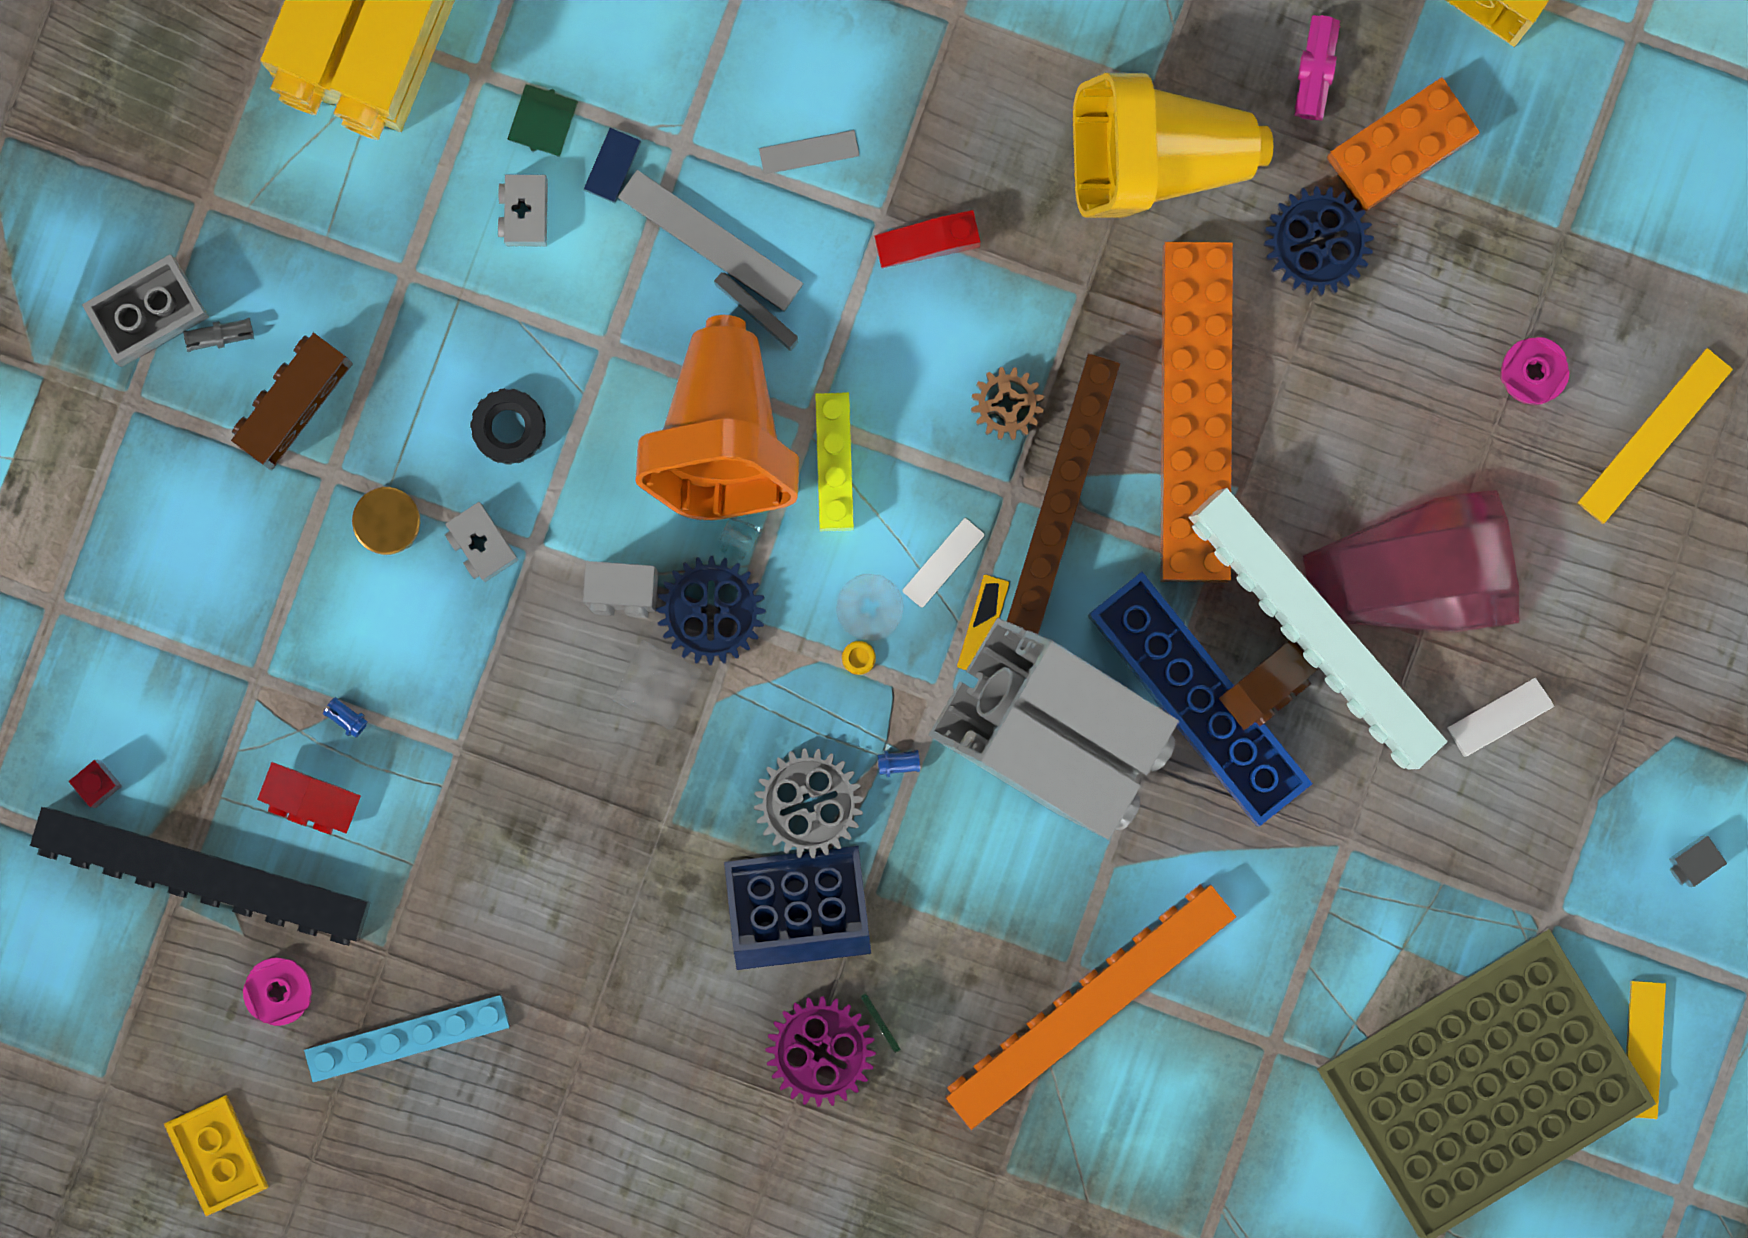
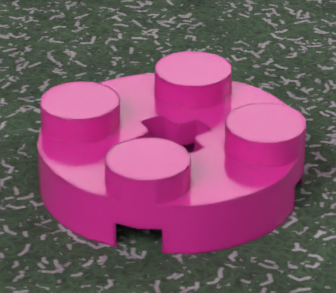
(1554, 367)
(287, 974)

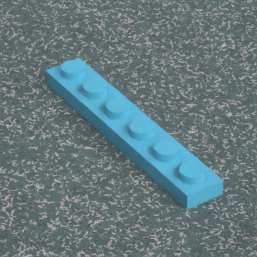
(407, 1038)

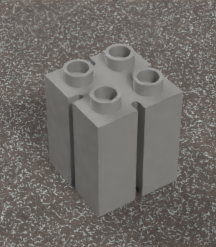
(1056, 729)

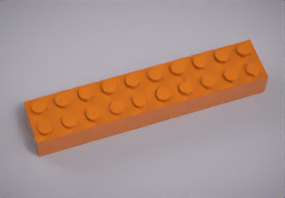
(1194, 401)

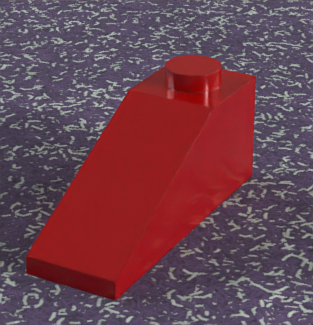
(928, 239)

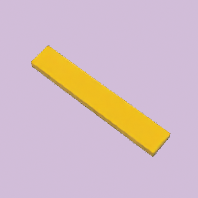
(1654, 436)

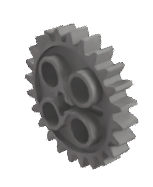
(798, 774)

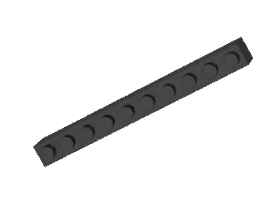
(199, 874)

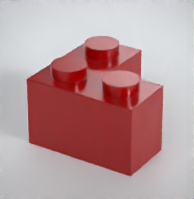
(308, 799)

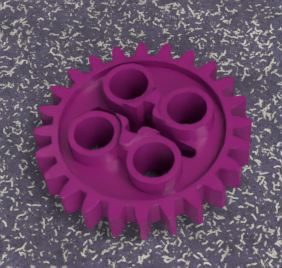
(803, 1077)

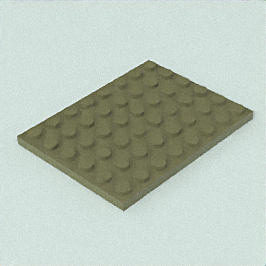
(1486, 1086)

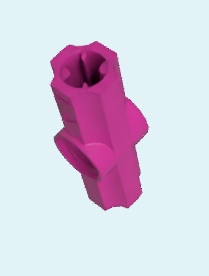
(1317, 67)

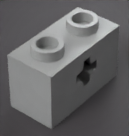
(534, 193)
(477, 522)

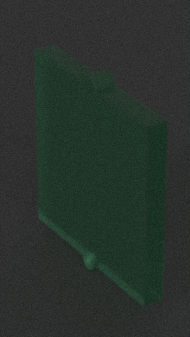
(542, 120)
(880, 1022)

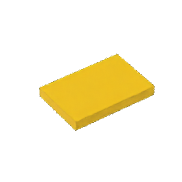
(216, 1155)

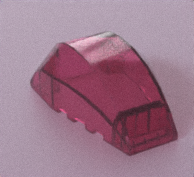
(1424, 569)

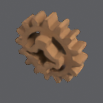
(1004, 389)

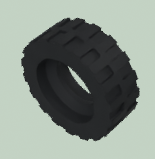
(482, 426)

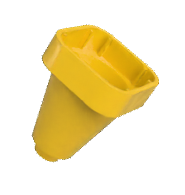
(1156, 145)

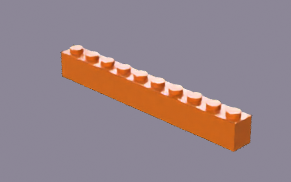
(1090, 1006)

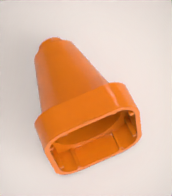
(720, 433)

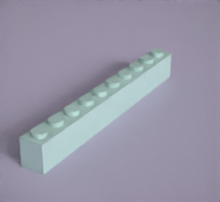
(1317, 629)

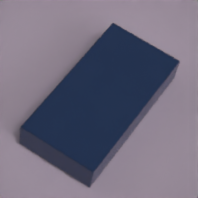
(612, 165)

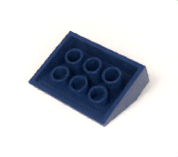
(797, 908)

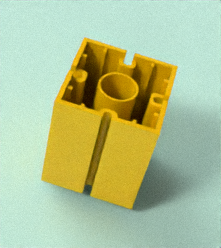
(354, 56)

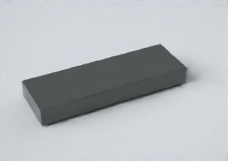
(756, 310)

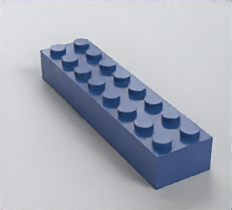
(1188, 688)

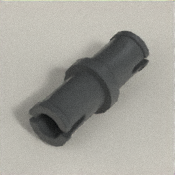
(218, 334)

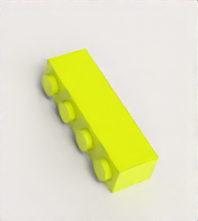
(834, 461)

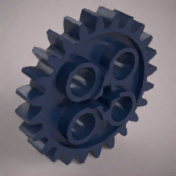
(1328, 269)
(742, 610)

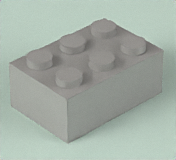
(145, 311)
(620, 588)

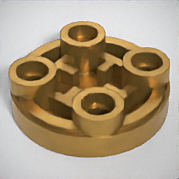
(386, 520)

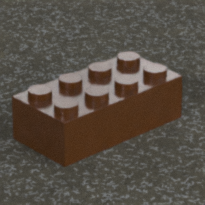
(291, 400)

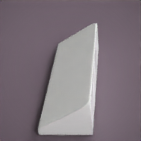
(1500, 717)

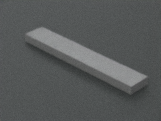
(710, 240)

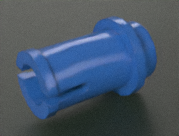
(345, 717)
(898, 762)

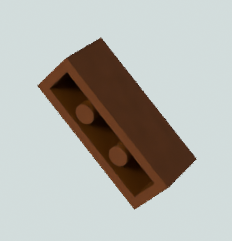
(1269, 686)

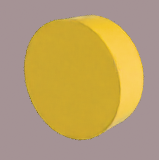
(858, 657)

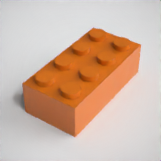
(1403, 144)

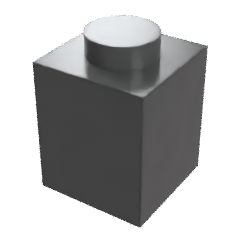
(1696, 862)

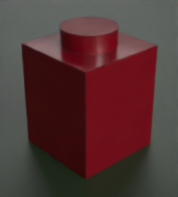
(95, 783)

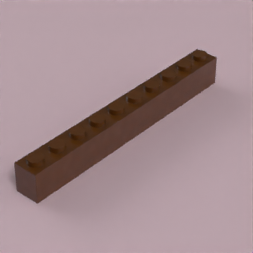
(1063, 493)

